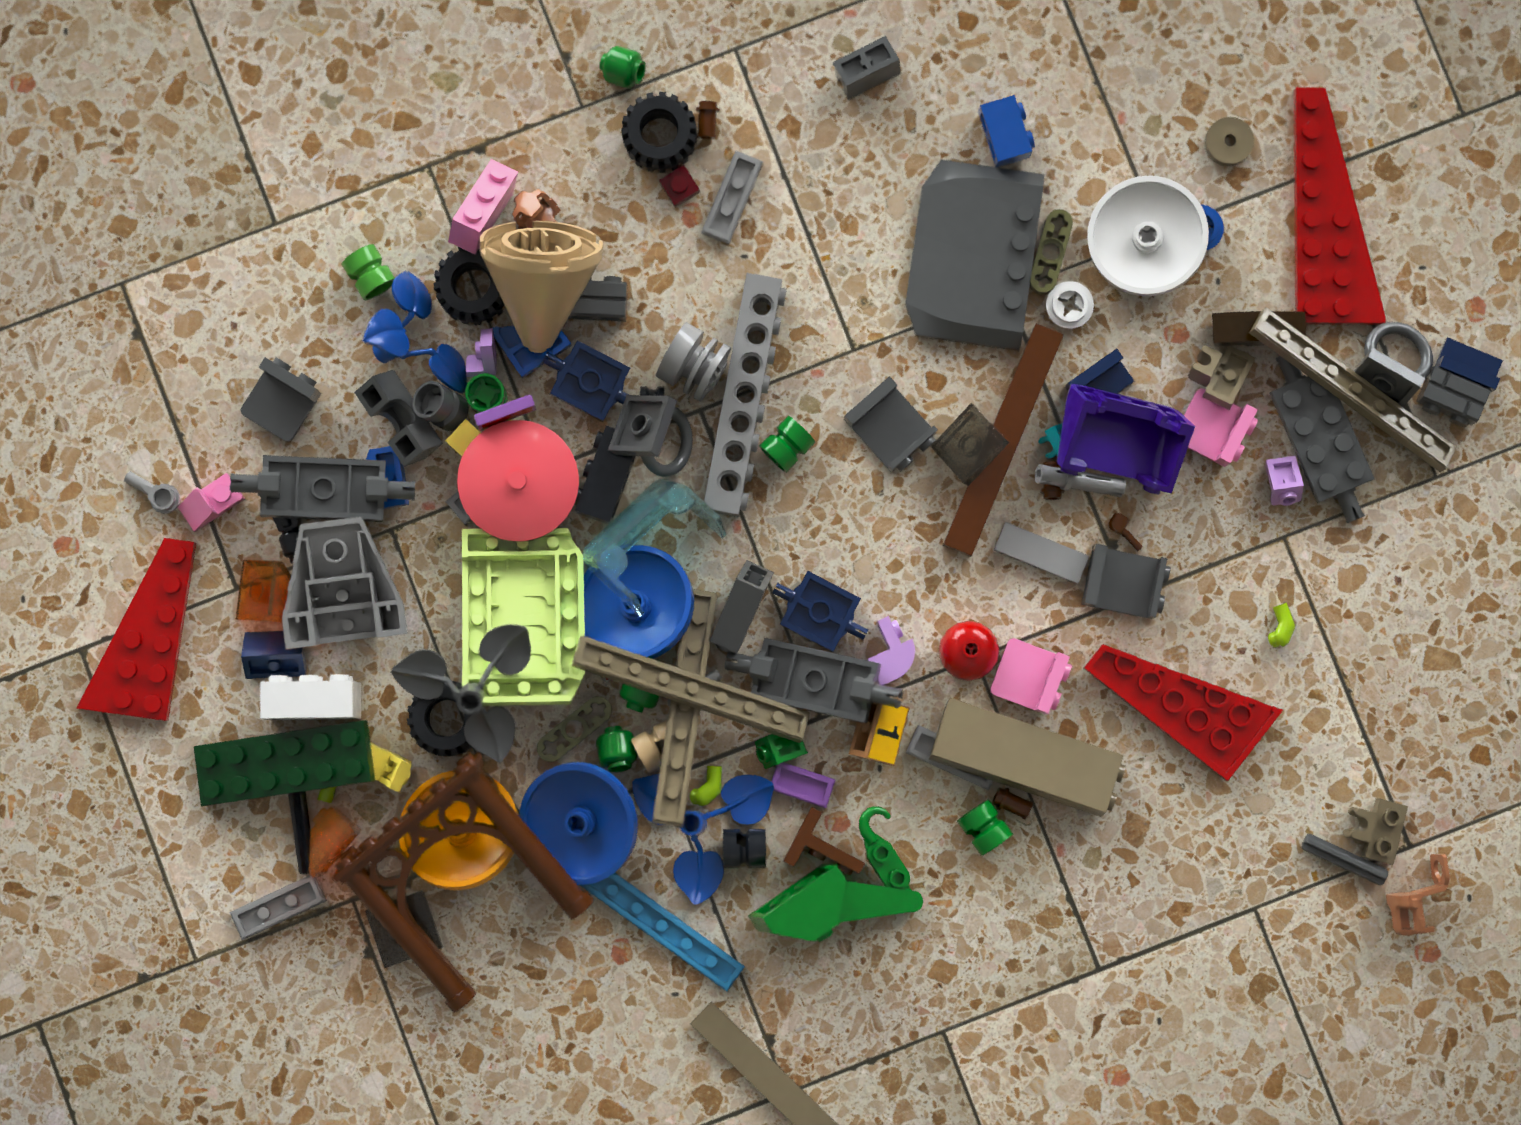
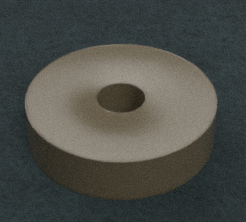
(1235, 129)

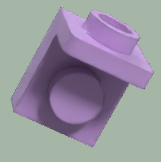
(486, 357)
(1284, 480)

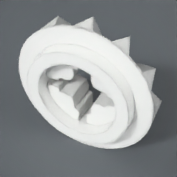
(1083, 302)

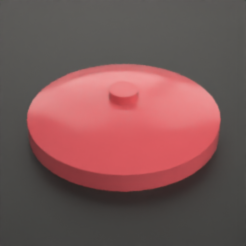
(518, 480)

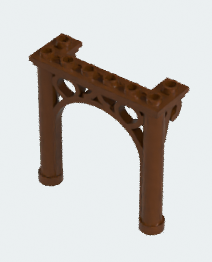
(509, 828)

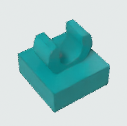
(1053, 436)

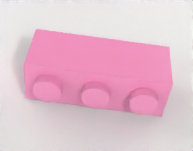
(482, 206)

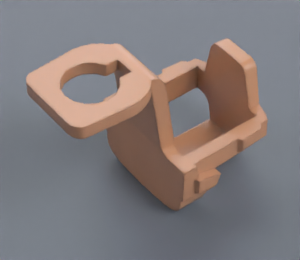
(533, 208)
(1402, 901)

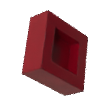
(679, 185)

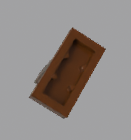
(820, 848)

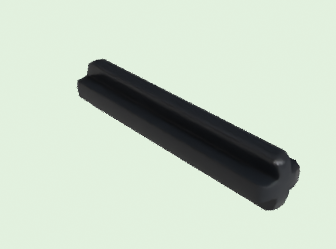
(301, 829)

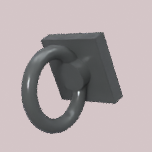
(1389, 375)
(644, 428)

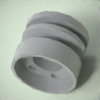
(695, 363)

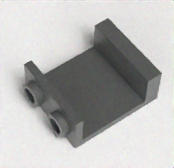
(890, 426)
(1125, 582)

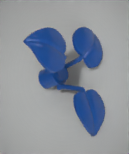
(389, 338)
(699, 872)

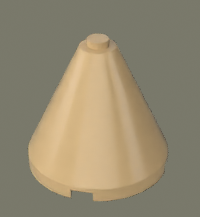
(540, 274)

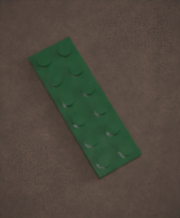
(284, 763)

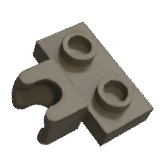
(1221, 373)
(1379, 830)

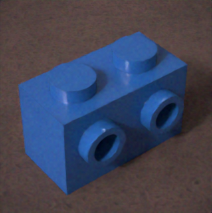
(1006, 131)

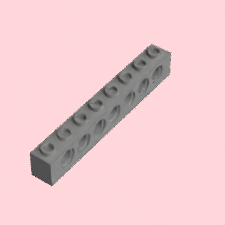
(756, 289)

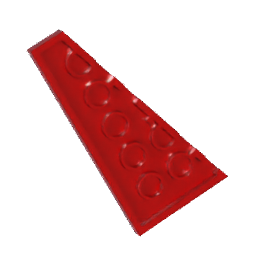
(143, 655)
(1198, 715)

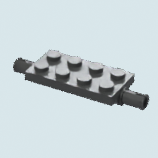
(1322, 439)
(322, 488)
(815, 680)

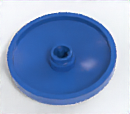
(662, 593)
(582, 819)

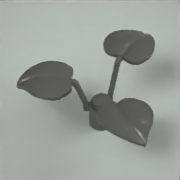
(491, 730)

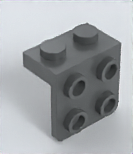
(280, 399)

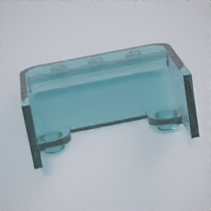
(608, 550)

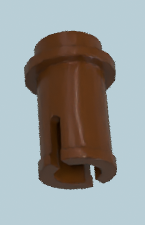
(707, 119)
(1051, 492)
(1012, 803)

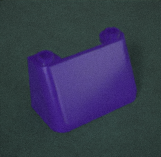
(1123, 437)

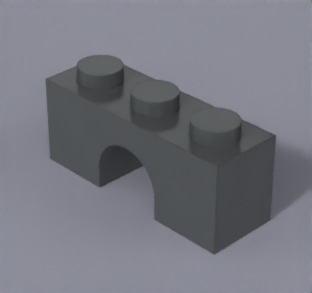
(388, 397)

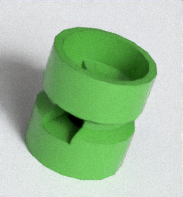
(366, 267)

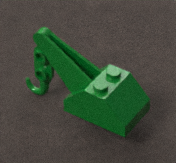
(826, 898)

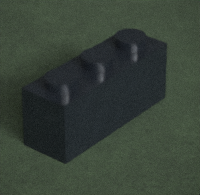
(604, 480)

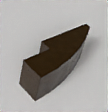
(1234, 327)

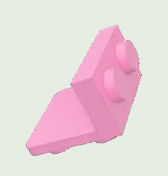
(1219, 430)
(1030, 676)

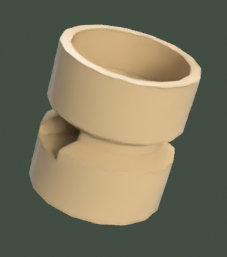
(646, 746)

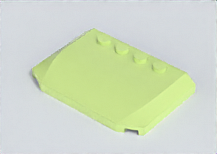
(529, 586)

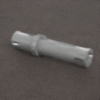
(1083, 481)

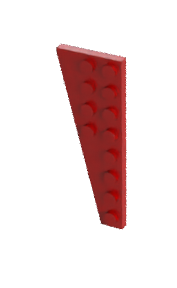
(1331, 254)

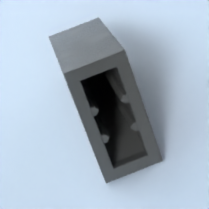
(741, 607)

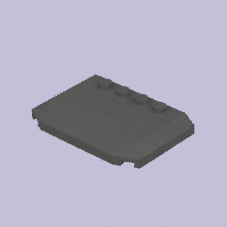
(974, 254)

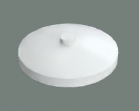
(1148, 235)

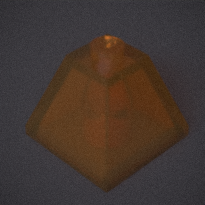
(262, 591)
(329, 839)

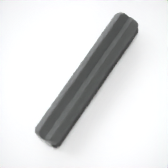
(1344, 859)

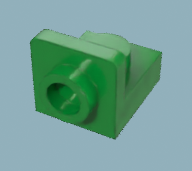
(776, 750)

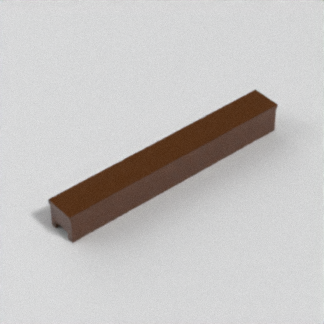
(1011, 423)

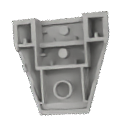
(339, 587)

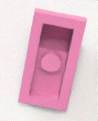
(209, 503)

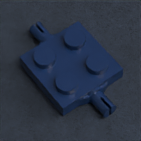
(588, 380)
(820, 611)

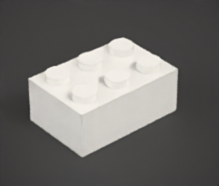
(310, 698)

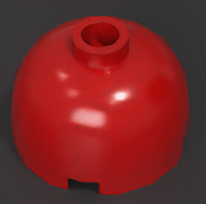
(956, 659)

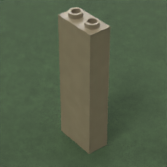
(1027, 758)

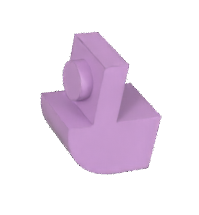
(898, 657)

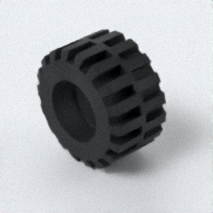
(659, 108)
(445, 288)
(423, 733)

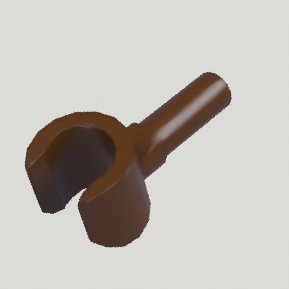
(1118, 524)

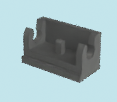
(867, 67)

